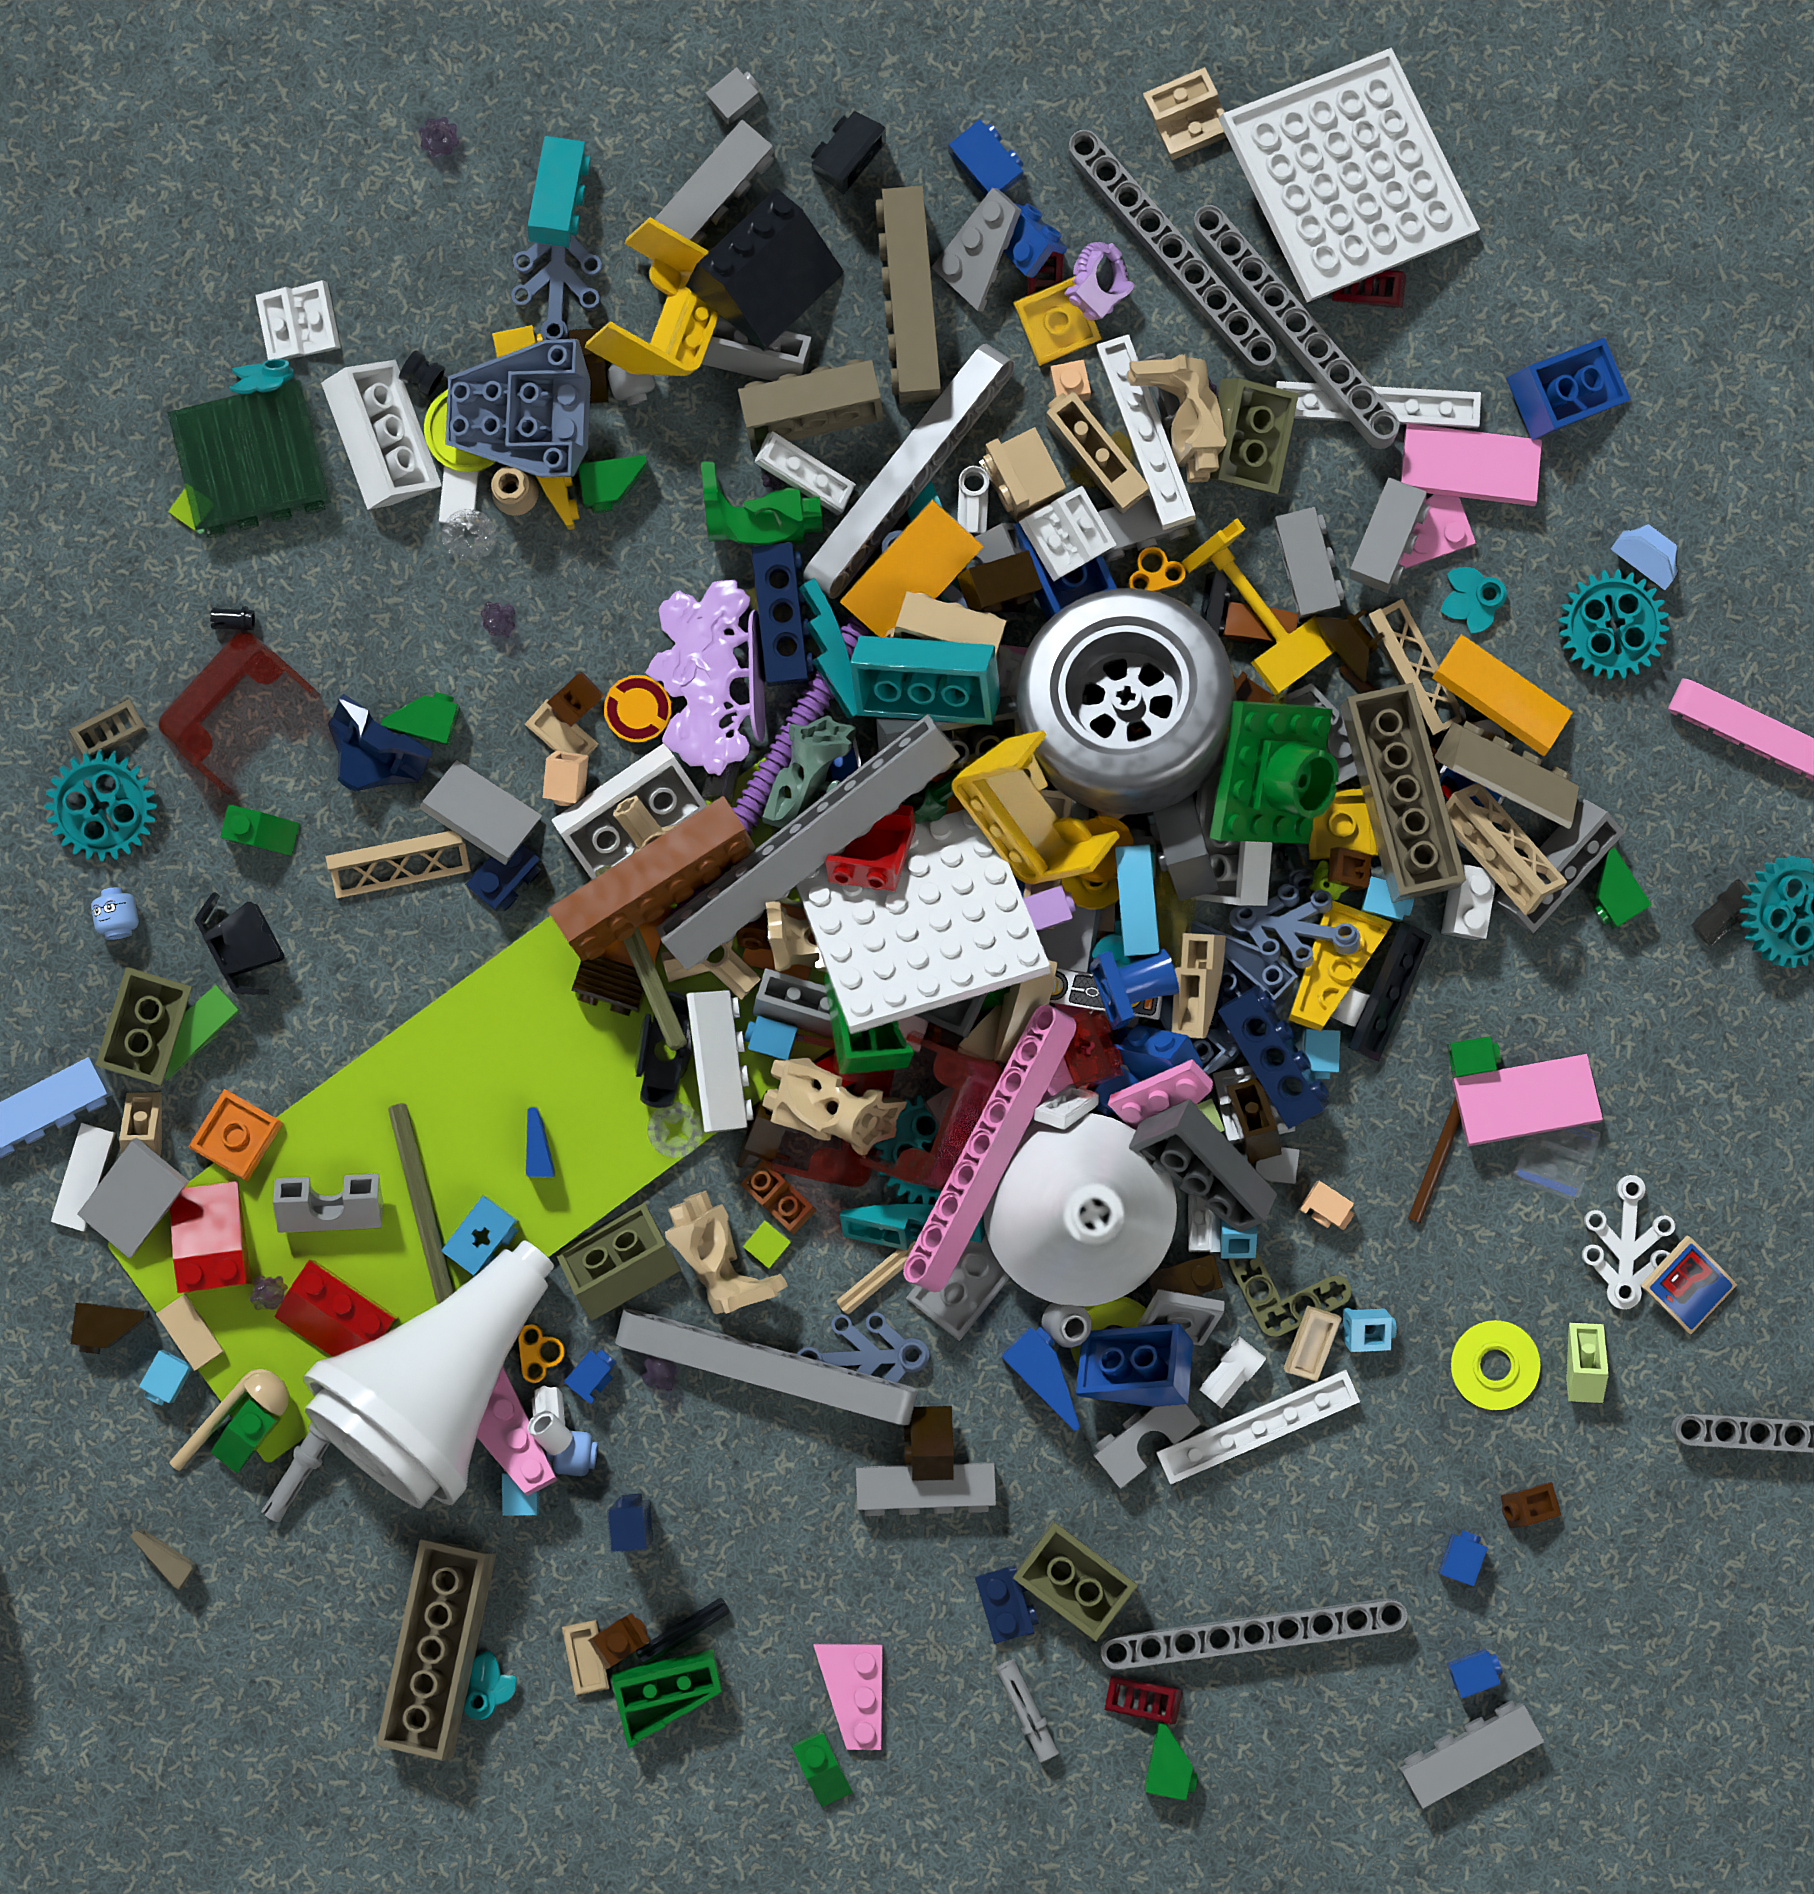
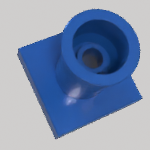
(1133, 983)

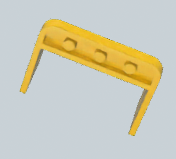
(685, 318)
(1020, 819)

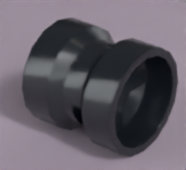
(418, 371)

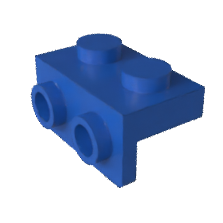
(1032, 241)

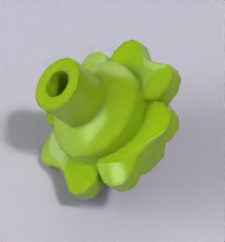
(1321, 881)

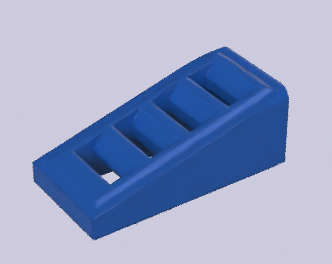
(538, 1154)

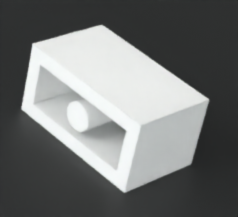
(1470, 905)

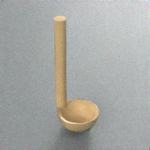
(261, 1385)

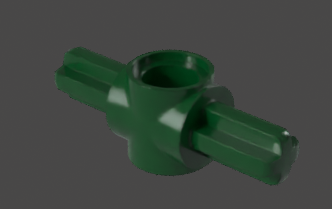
(932, 800)

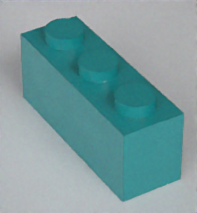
(558, 191)

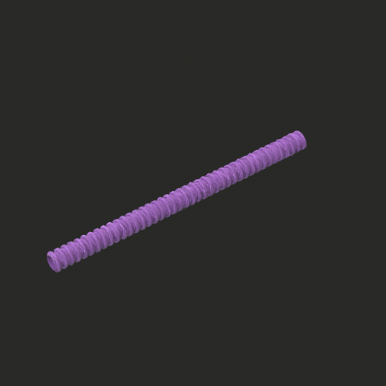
(808, 711)

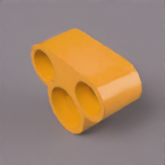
(1157, 580)
(531, 1353)

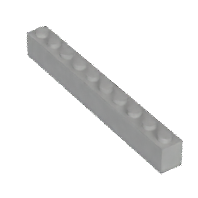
(807, 841)

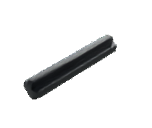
(683, 1631)

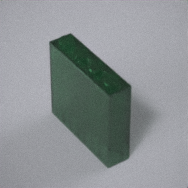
(249, 459)

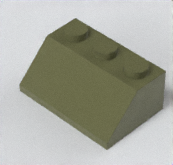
(1257, 434)
(143, 1026)
(617, 1261)
(1074, 1580)

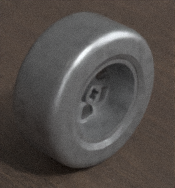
(1142, 631)

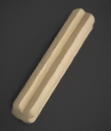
(874, 1280)

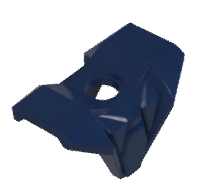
(371, 753)

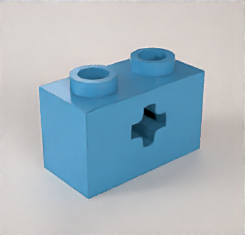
(483, 1216)

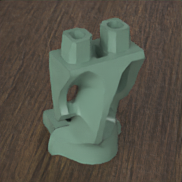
(813, 749)

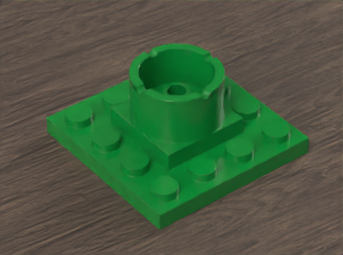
(1274, 773)

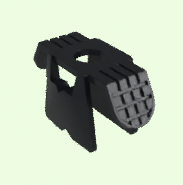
(240, 942)
(662, 1077)

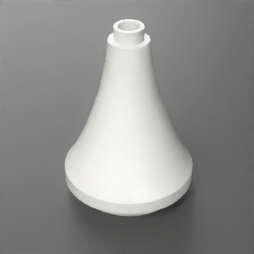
(1037, 1220)
(418, 1394)

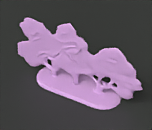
(702, 670)

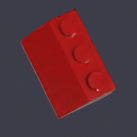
(332, 1311)

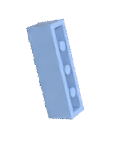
(51, 1103)

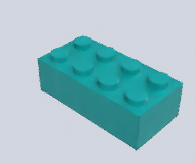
(925, 678)

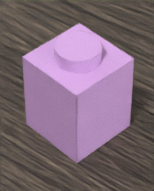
(1050, 908)

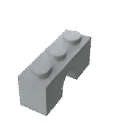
(302, 1209)
(1119, 1453)

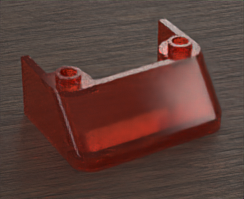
(184, 717)
(973, 1083)
(841, 1165)

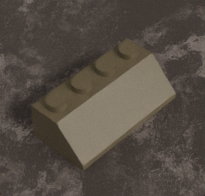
(812, 402)
(1509, 773)

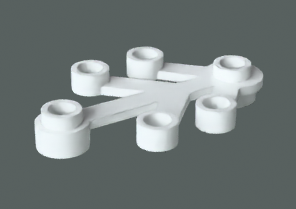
(1627, 1248)

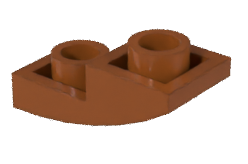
(1246, 626)
(778, 1197)

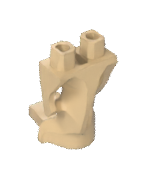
(1198, 423)
(790, 940)
(804, 1107)
(707, 1245)

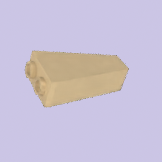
(1095, 451)

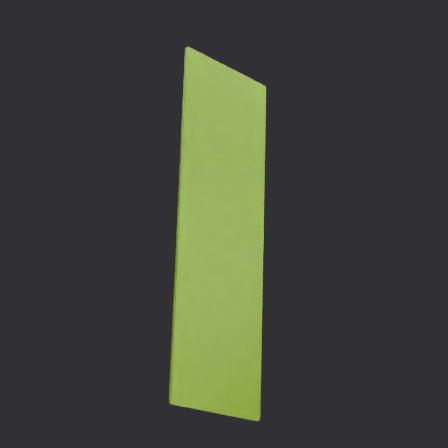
(468, 1077)

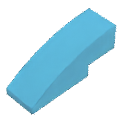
(1137, 899)

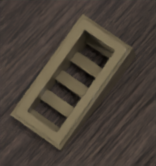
(75, 733)
(167, 1560)

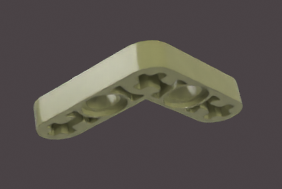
(1273, 1302)

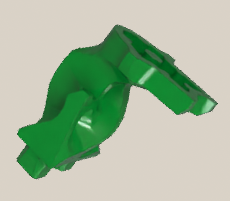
(762, 521)

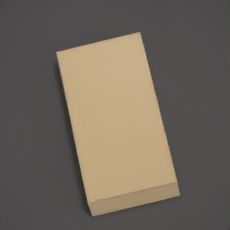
(559, 734)
(190, 1332)
(1312, 1343)
(585, 1665)

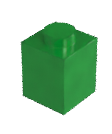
(1473, 1056)

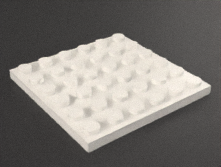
(1348, 174)
(935, 940)

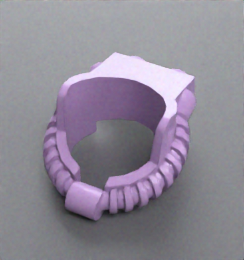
(1086, 291)

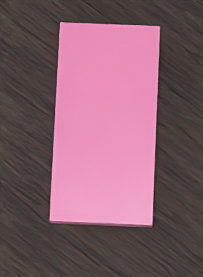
(1471, 464)
(1527, 1100)

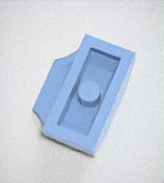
(1648, 553)

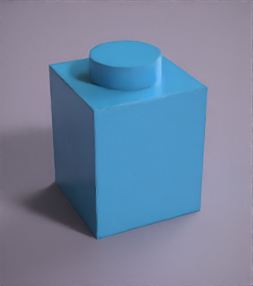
(771, 1038)

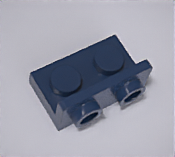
(498, 882)
(1005, 1605)

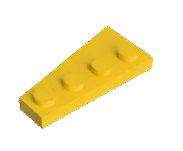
(1334, 973)

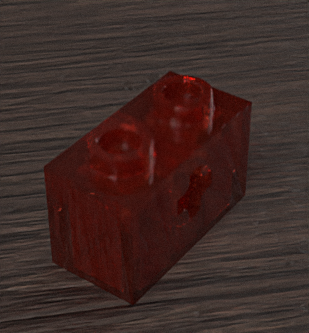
(1104, 1060)

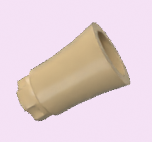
(519, 501)

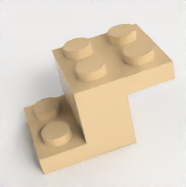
(1023, 472)

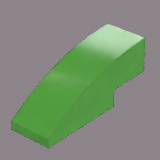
(201, 1026)

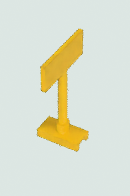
(1293, 652)

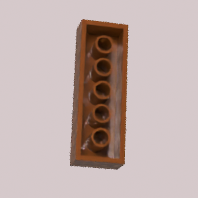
(652, 880)

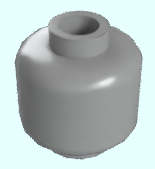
(629, 386)
(1066, 1324)

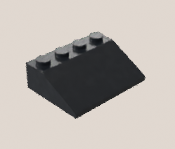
(766, 270)

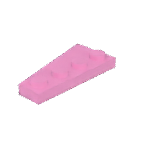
(508, 1440)

